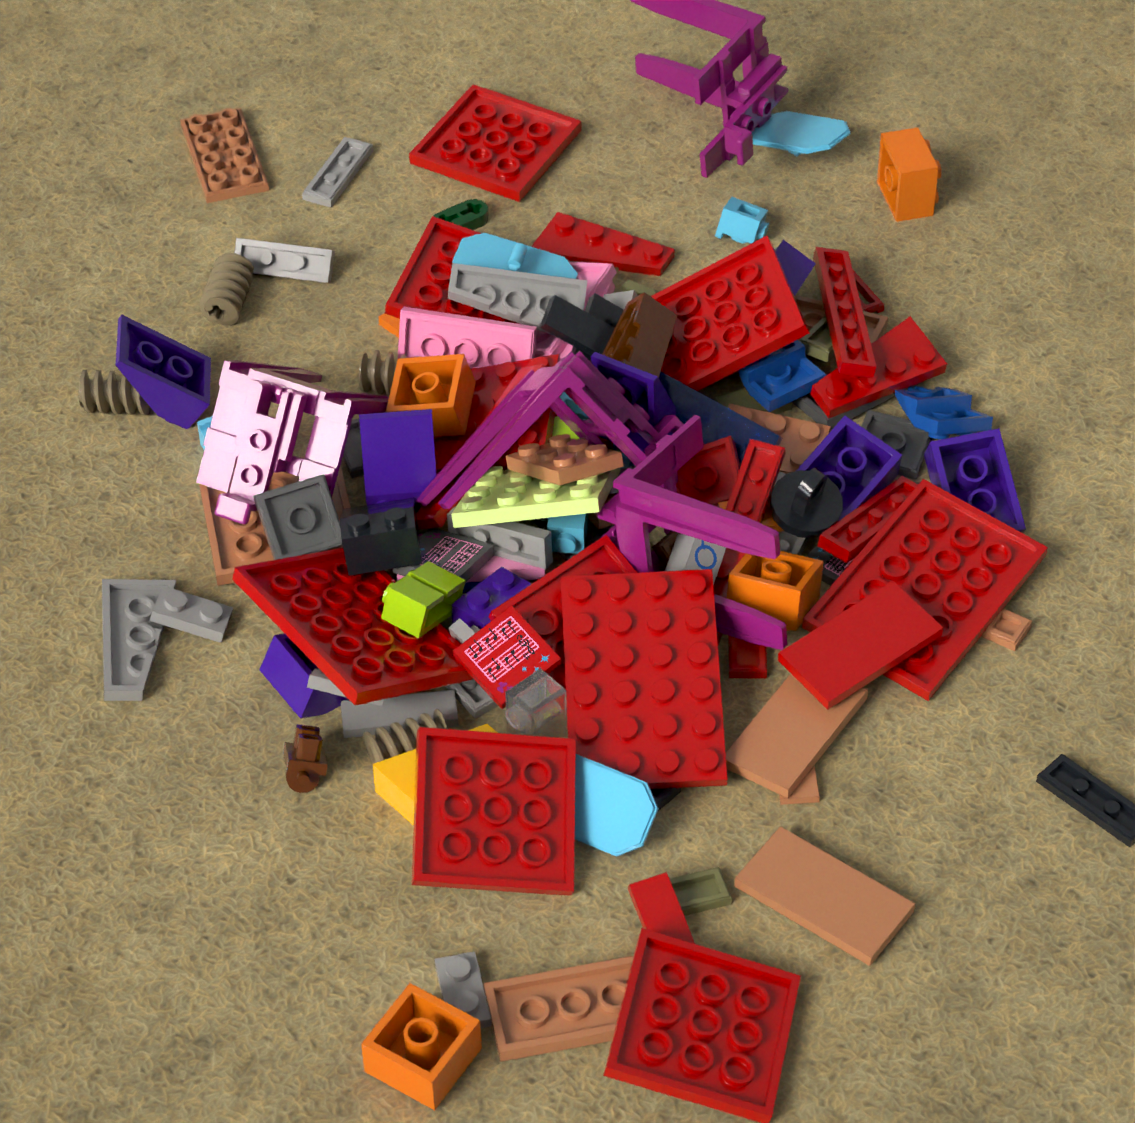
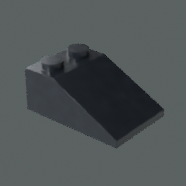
(380, 536)

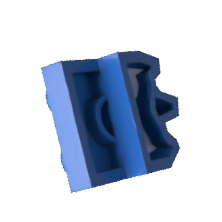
(780, 376)
(942, 411)

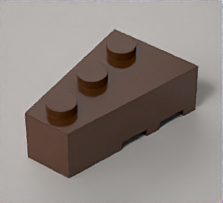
(642, 334)

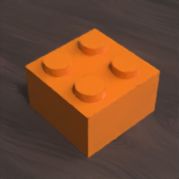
(908, 174)
(435, 384)
(778, 586)
(421, 1046)

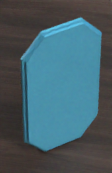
(800, 132)
(504, 254)
(611, 808)

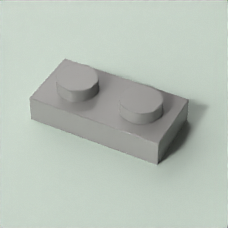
(191, 614)
(463, 986)

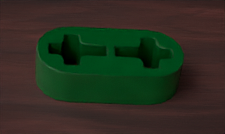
(468, 214)

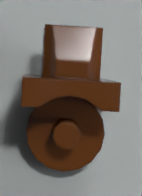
(305, 759)

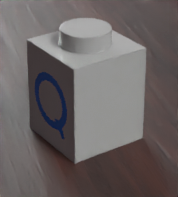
(695, 554)

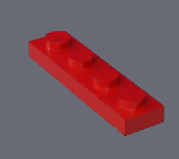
(857, 528)

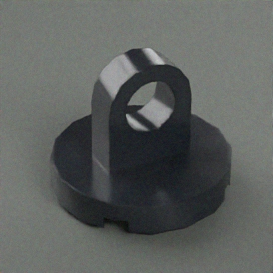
(805, 503)

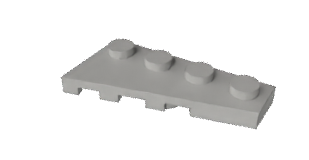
(512, 294)
(129, 636)

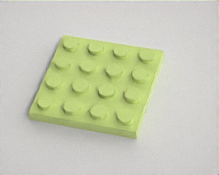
(513, 496)

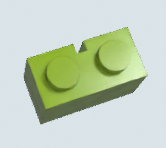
(421, 599)

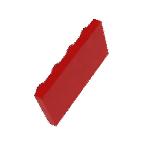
(860, 644)

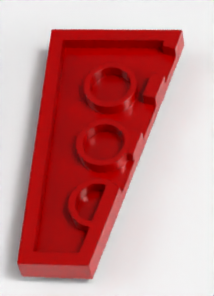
(594, 243)
(902, 360)

